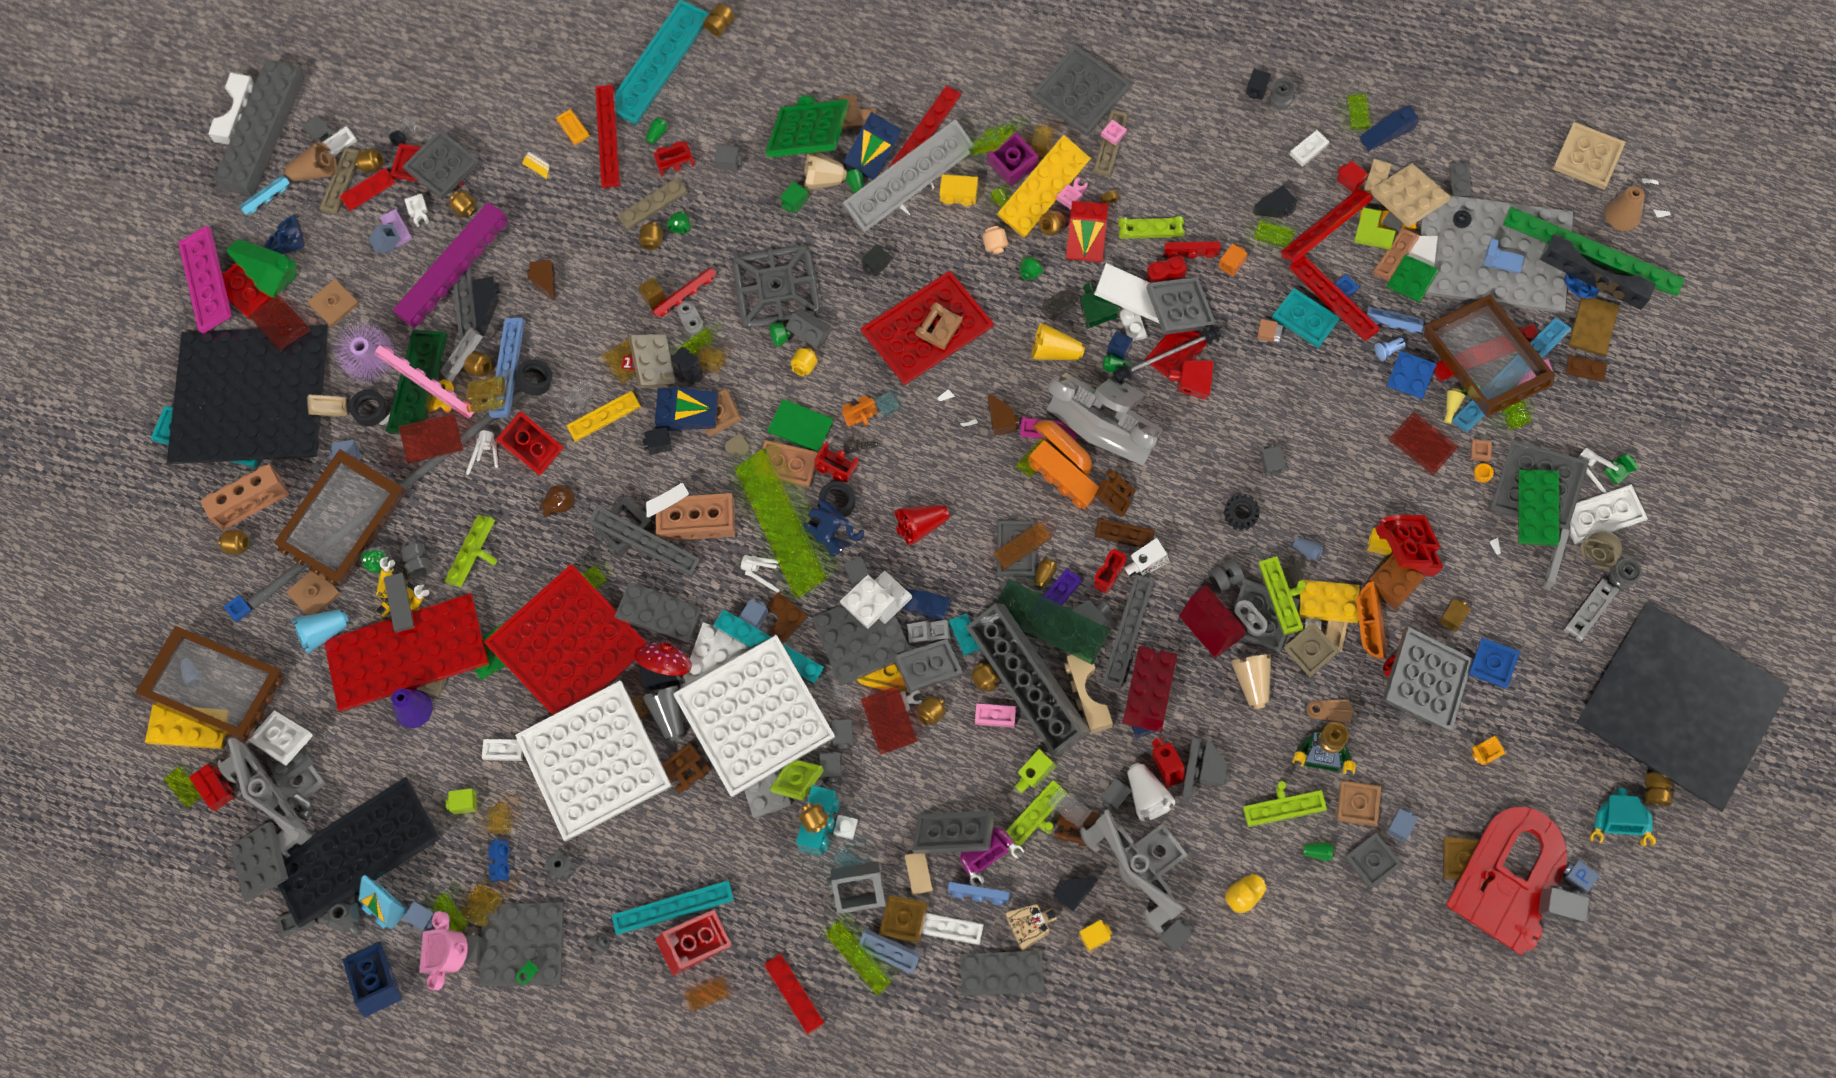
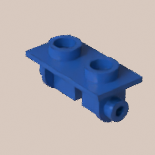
(499, 852)

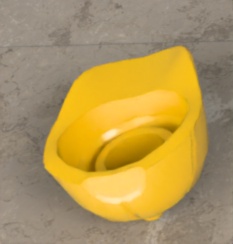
(1245, 893)

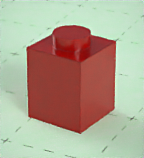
(1351, 176)

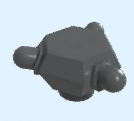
(343, 916)

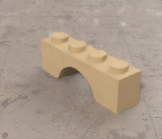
(1095, 714)

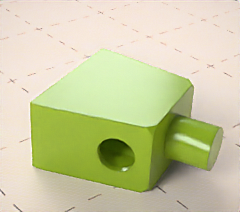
(1041, 765)

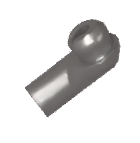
(305, 804)

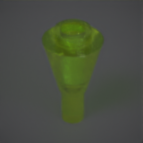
(999, 197)

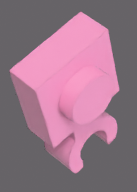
(1071, 193)

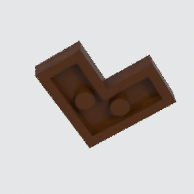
(789, 617)

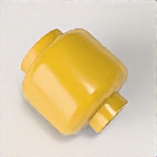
(803, 361)

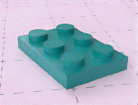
(1306, 318)

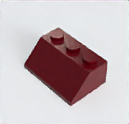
(1211, 622)

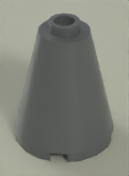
(666, 712)

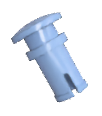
(1386, 349)

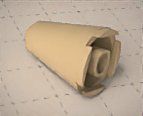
(1254, 678)

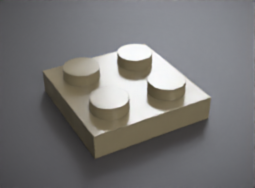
(1311, 649)

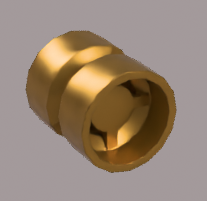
(720, 18)
(1333, 737)
(1658, 790)

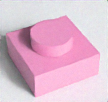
(1113, 132)

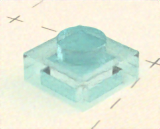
(887, 404)

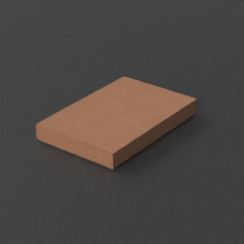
(792, 463)

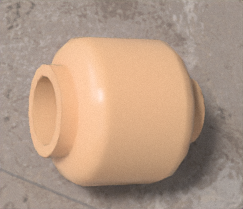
(995, 240)

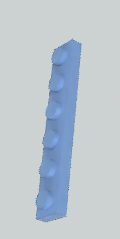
(508, 363)

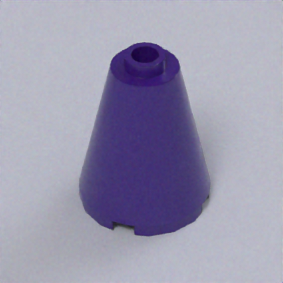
(411, 707)

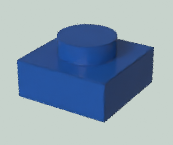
(1347, 285)
(237, 608)

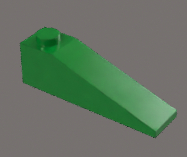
(267, 268)

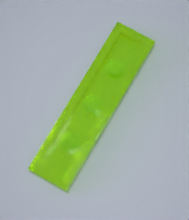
(858, 958)

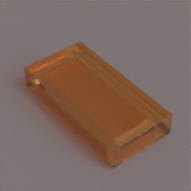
(707, 994)

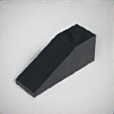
(485, 301)

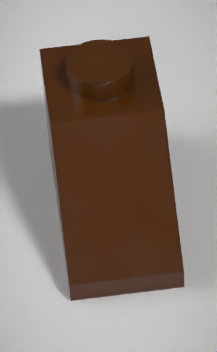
(543, 277)
(1002, 416)

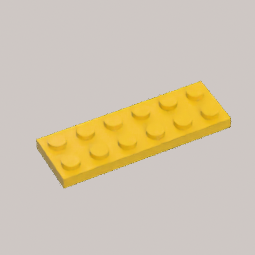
(1043, 186)

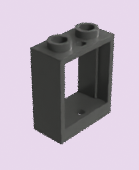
(645, 523)
(856, 873)

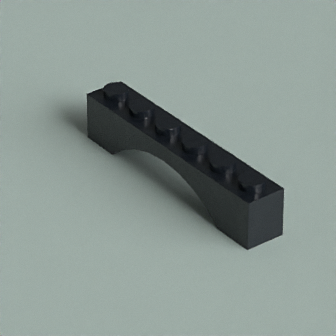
(1629, 289)

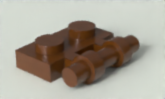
(1112, 497)
(680, 764)
(1066, 836)

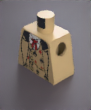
(1029, 924)

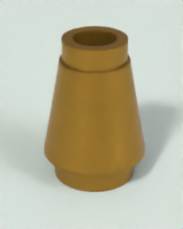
(1044, 572)

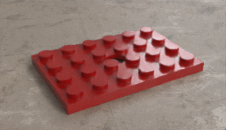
(895, 330)

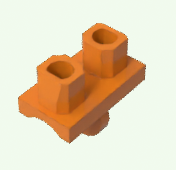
(859, 412)

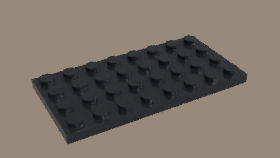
(358, 844)

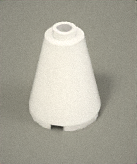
(1148, 793)

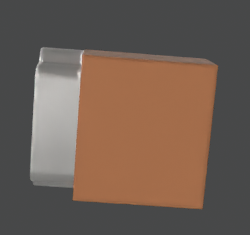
(1269, 331)

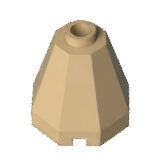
(822, 172)

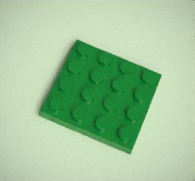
(807, 128)

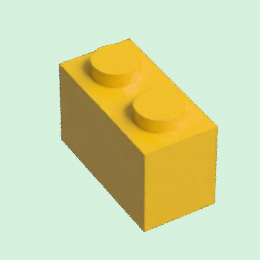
(958, 189)

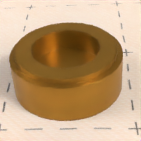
(1110, 197)

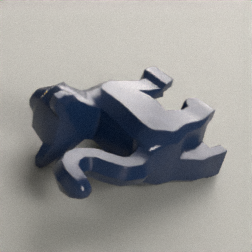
(829, 524)

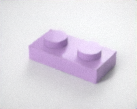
(393, 218)

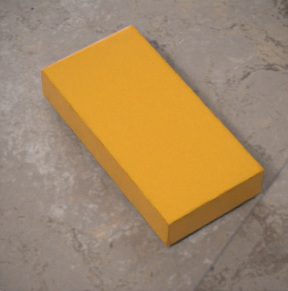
(572, 127)

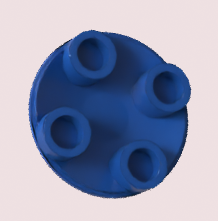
(1579, 287)

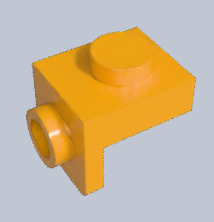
(1488, 751)

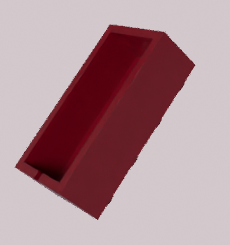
(1150, 689)

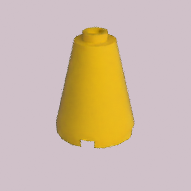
(1055, 345)

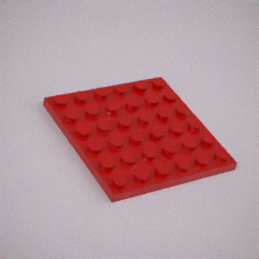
(566, 642)

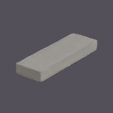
(463, 349)
(1556, 559)

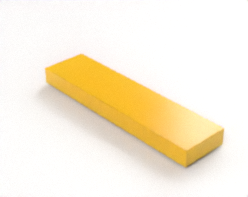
(603, 416)

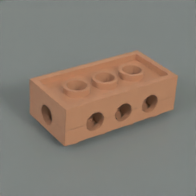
(247, 502)
(702, 527)

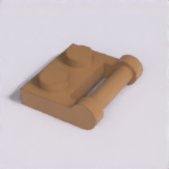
(944, 329)

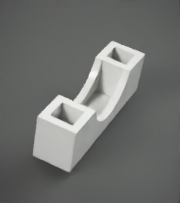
(239, 89)

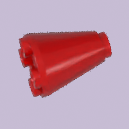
(919, 521)

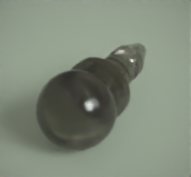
(851, 445)

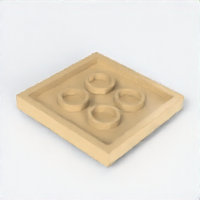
(1589, 155)
(1410, 195)

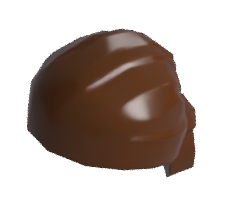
(557, 500)

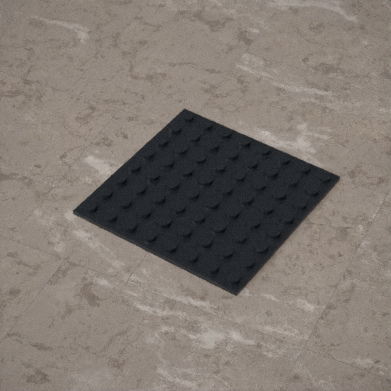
(245, 396)
(1683, 706)

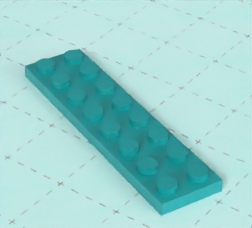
(658, 61)

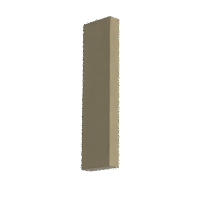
(1108, 151)
(340, 181)

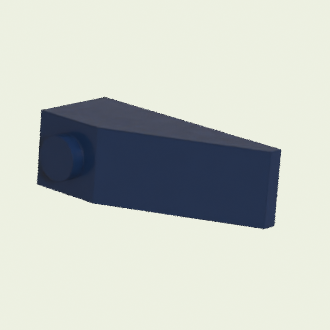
(1391, 127)
(928, 604)

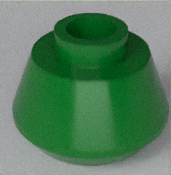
(679, 223)
(1030, 268)
(779, 334)

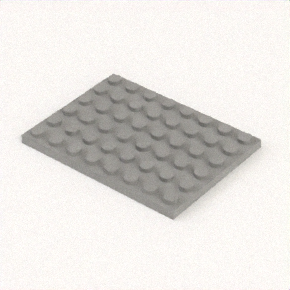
(1463, 251)

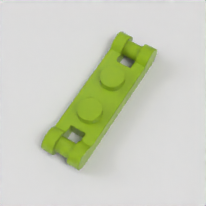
(1151, 228)

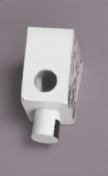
(1155, 557)

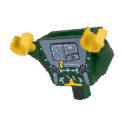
(1312, 755)

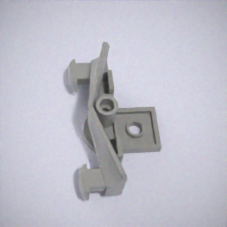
(1081, 410)
(268, 794)
(1139, 864)

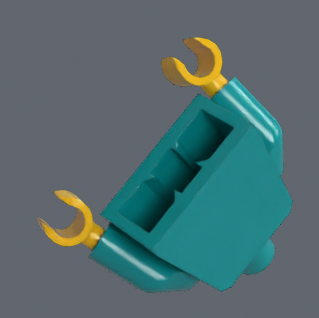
(1624, 816)

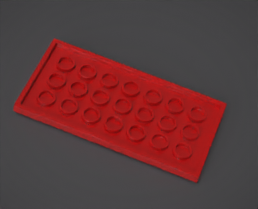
(379, 661)

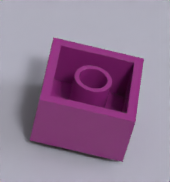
(1013, 159)

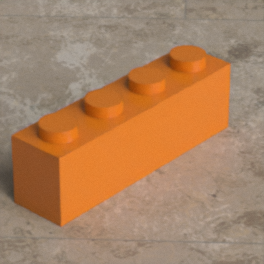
(1064, 475)

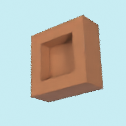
(1481, 450)

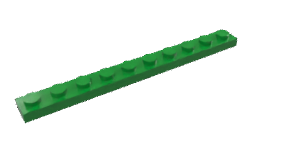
(1594, 251)

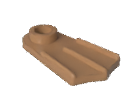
(1331, 710)

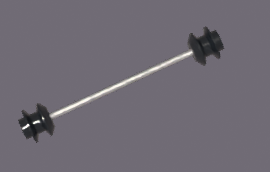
(1207, 336)

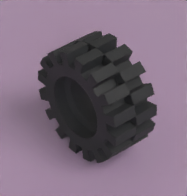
(1245, 502)

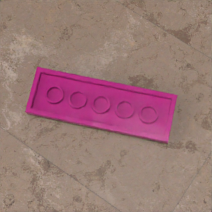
(204, 279)

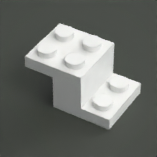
(876, 599)

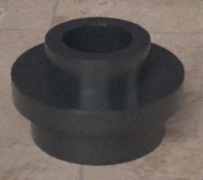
(397, 137)
(1462, 223)

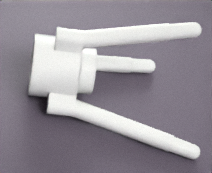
(485, 441)
(1592, 457)
(752, 564)

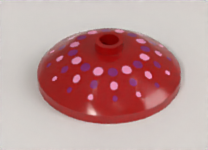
(663, 659)

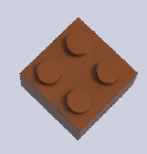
(1396, 583)

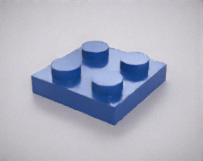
(1411, 375)
(1494, 663)

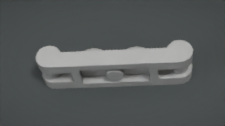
(1591, 609)

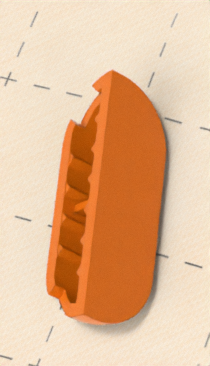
(1064, 445)
(1371, 621)

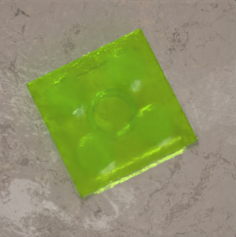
(991, 139)

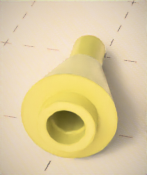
(1454, 400)

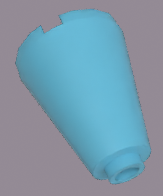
(318, 628)

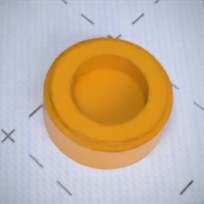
(1483, 473)

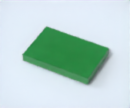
(800, 425)

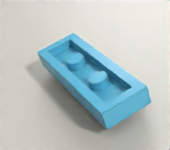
(264, 195)

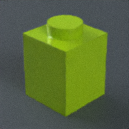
(462, 801)

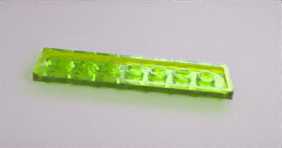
(780, 524)

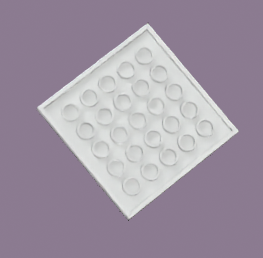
(754, 716)
(593, 761)

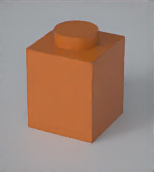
(1233, 259)

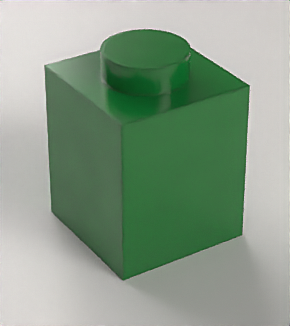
(794, 198)

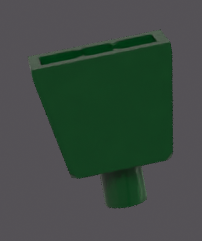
(1096, 309)

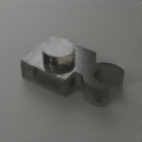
(1293, 573)

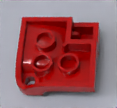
(1411, 542)

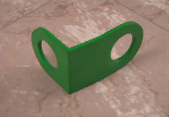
(530, 969)

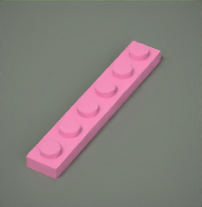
(419, 378)

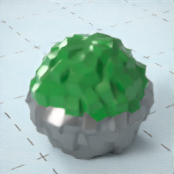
(372, 555)

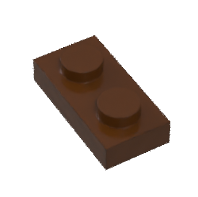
(1586, 368)

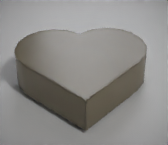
(737, 445)

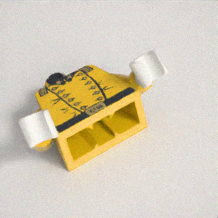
(415, 593)

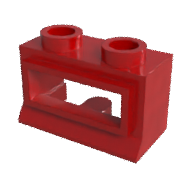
(677, 148)
(839, 459)

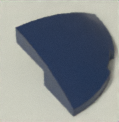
(282, 236)

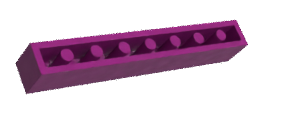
(450, 265)

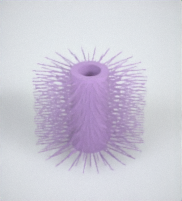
(363, 353)

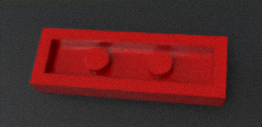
(367, 189)
(1192, 249)

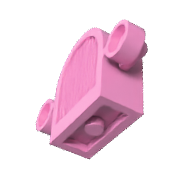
(441, 951)

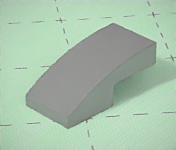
(928, 632)

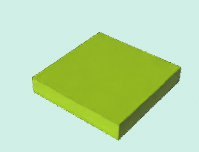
(796, 779)

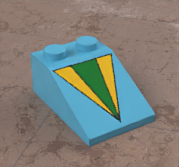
(380, 903)

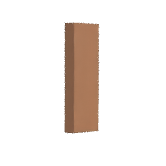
(1401, 245)

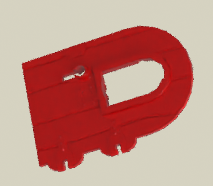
(1509, 904)

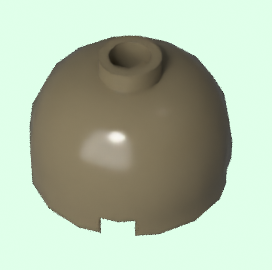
(1602, 546)

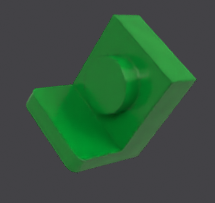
(1625, 465)

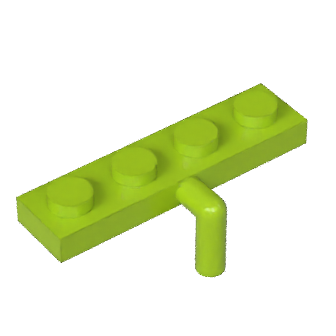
(470, 550)
(1281, 595)
(1284, 807)
(1034, 817)

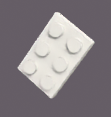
(280, 737)

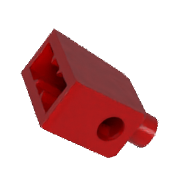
(1193, 378)
(1167, 762)

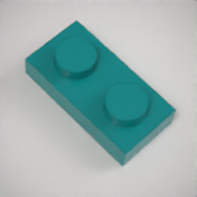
(963, 636)

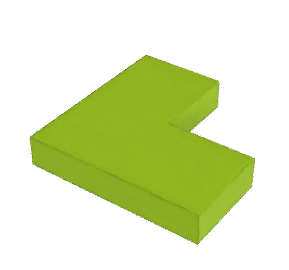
(1369, 232)

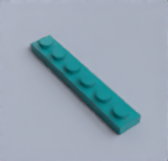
(752, 637)
(672, 908)

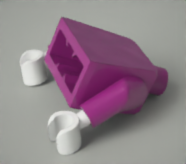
(979, 860)

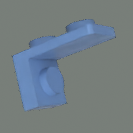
(1501, 259)

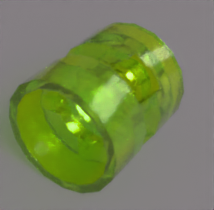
(1517, 415)

